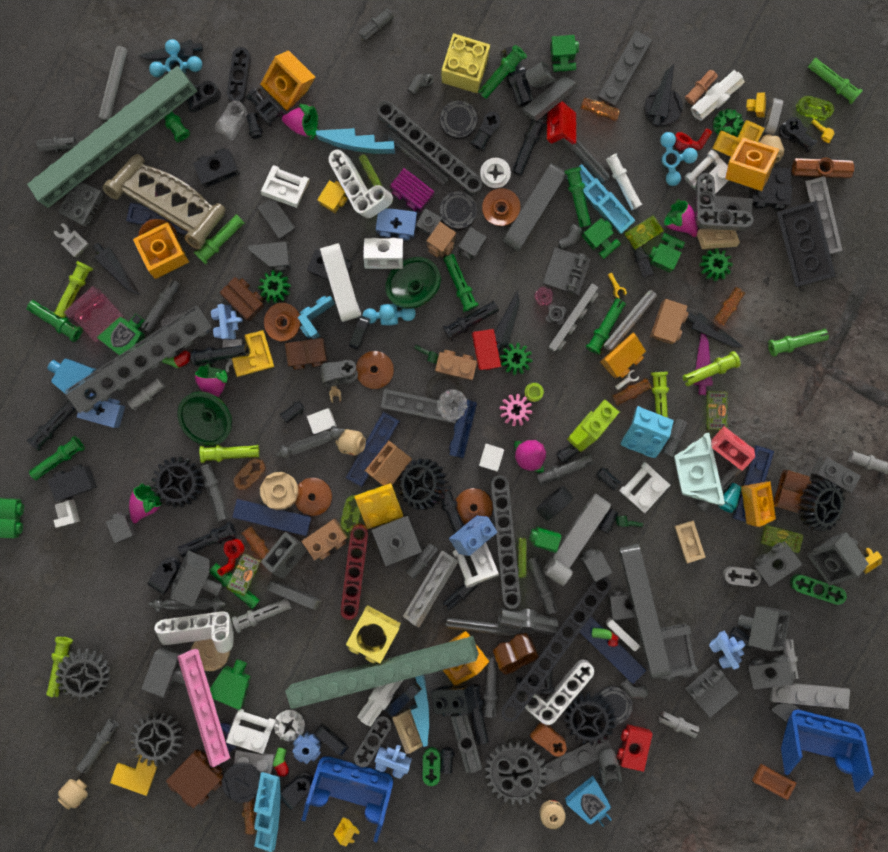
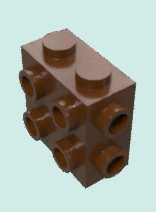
(195, 779)

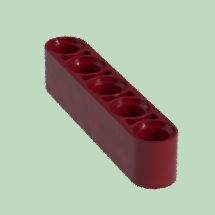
(354, 580)

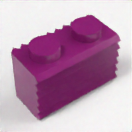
(411, 190)

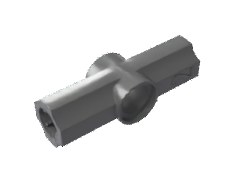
(528, 621)
(469, 753)

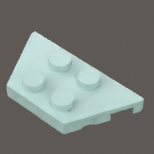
(699, 472)

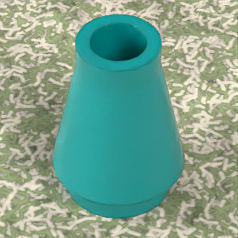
(731, 498)

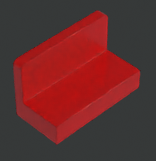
(561, 124)
(486, 349)

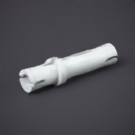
(620, 175)

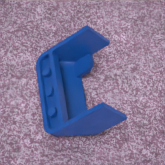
(829, 738)
(351, 784)

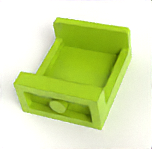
(593, 426)

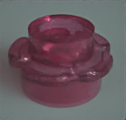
(543, 291)

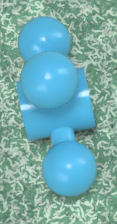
(173, 48)
(689, 156)
(389, 314)

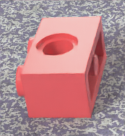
(733, 448)

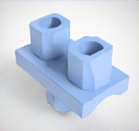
(228, 322)
(731, 649)
(393, 759)

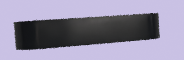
(233, 69)
(403, 699)

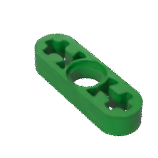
(829, 598)

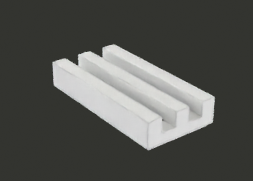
(622, 634)

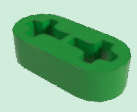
(427, 766)

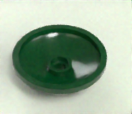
(416, 273)
(199, 424)

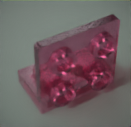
(93, 312)

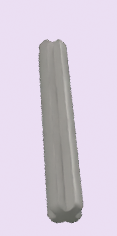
(113, 83)
(630, 320)

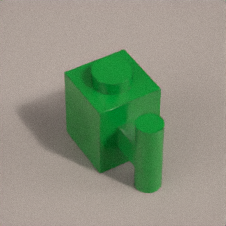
(563, 50)
(598, 235)
(666, 256)

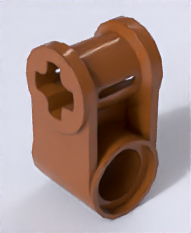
(546, 737)

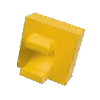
(757, 105)
(873, 559)
(345, 832)

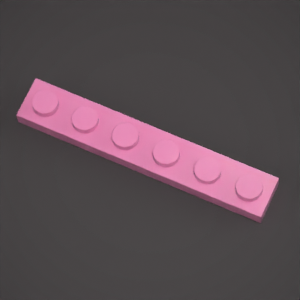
(203, 707)

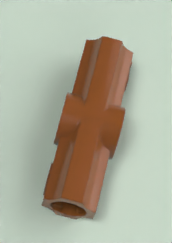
(811, 168)

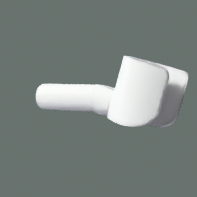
(628, 379)

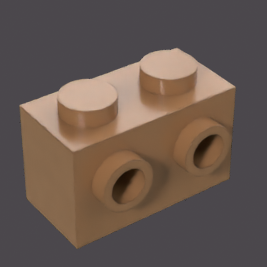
(441, 241)
(669, 321)
(456, 366)
(388, 464)
(325, 539)

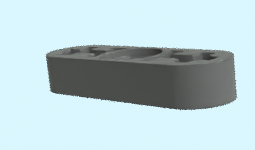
(294, 594)
(385, 730)

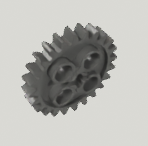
(519, 789)

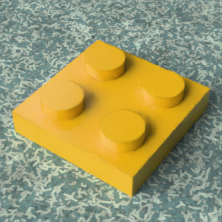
(379, 506)

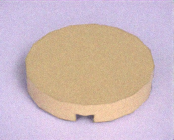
(279, 491)
(210, 657)

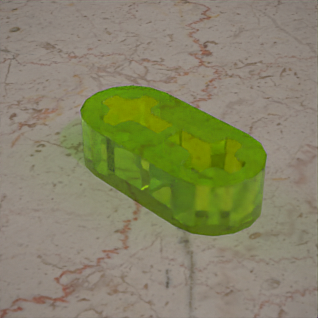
(815, 106)
(346, 513)

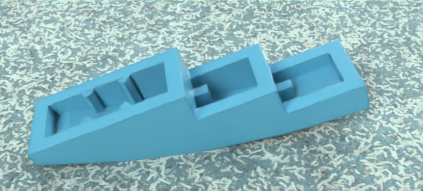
(348, 140)
(605, 202)
(421, 711)
(268, 811)

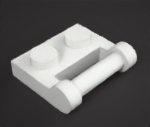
(718, 172)
(282, 190)
(649, 492)
(483, 564)
(248, 737)

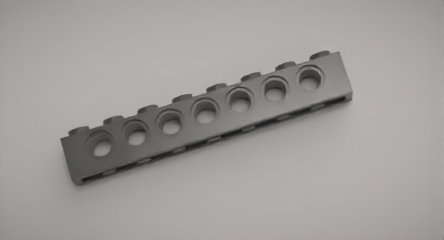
(127, 359)

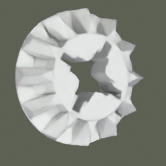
(489, 166)
(298, 724)

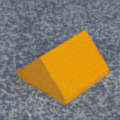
(758, 503)

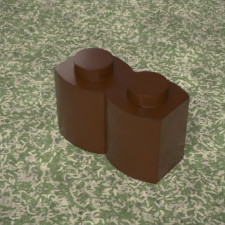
(306, 353)
(790, 490)
(515, 654)

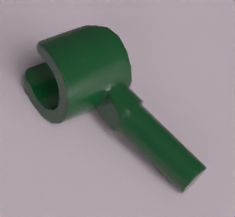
(432, 356)
(622, 521)

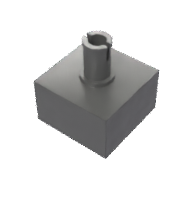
(397, 540)
(838, 558)
(192, 578)
(767, 627)
(163, 672)

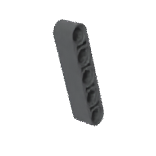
(534, 207)

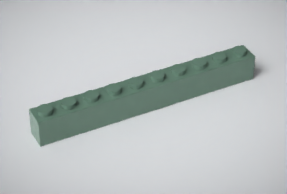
(112, 137)
(389, 671)

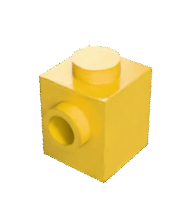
(333, 196)

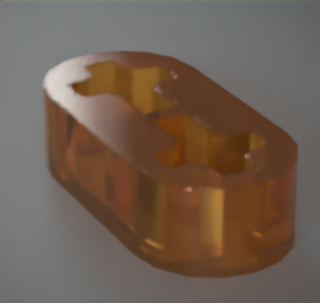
(247, 471)

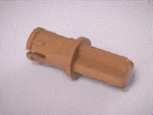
(701, 87)

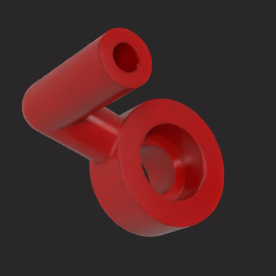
(683, 141)
(232, 553)

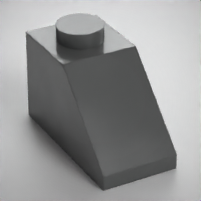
(273, 255)

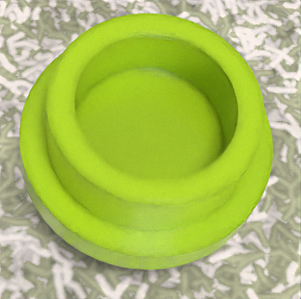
(533, 392)

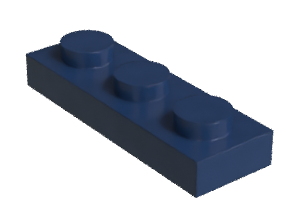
(462, 431)

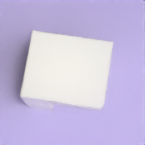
(321, 421)
(491, 457)
(66, 513)

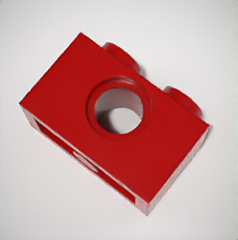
(634, 759)

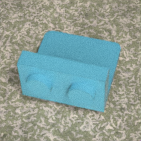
(310, 313)
(647, 432)

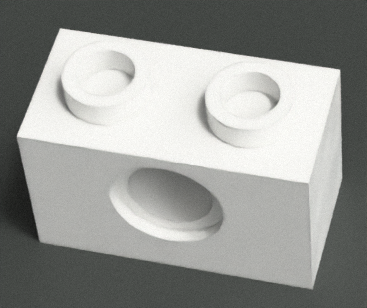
(376, 259)

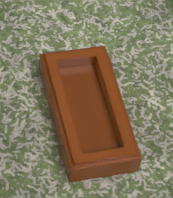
(774, 781)

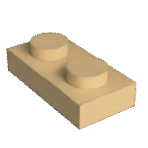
(717, 238)
(689, 541)
(407, 731)

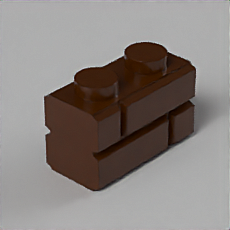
(242, 299)

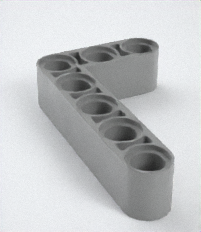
(575, 539)

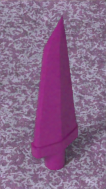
(703, 360)

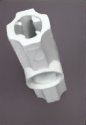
(717, 95)
(377, 702)

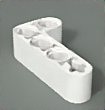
(355, 182)
(340, 282)
(196, 628)
(561, 689)

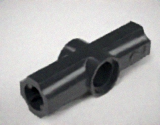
(518, 82)

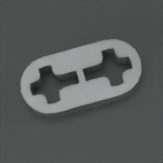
(773, 116)
(741, 581)

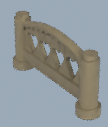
(197, 226)

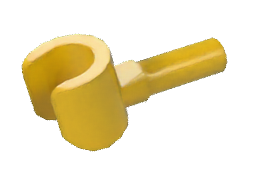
(828, 133)
(616, 286)

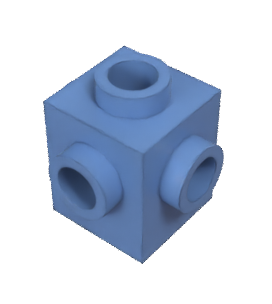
(306, 741)

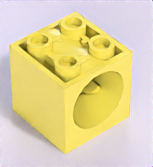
(465, 63)
(390, 629)

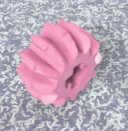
(510, 406)

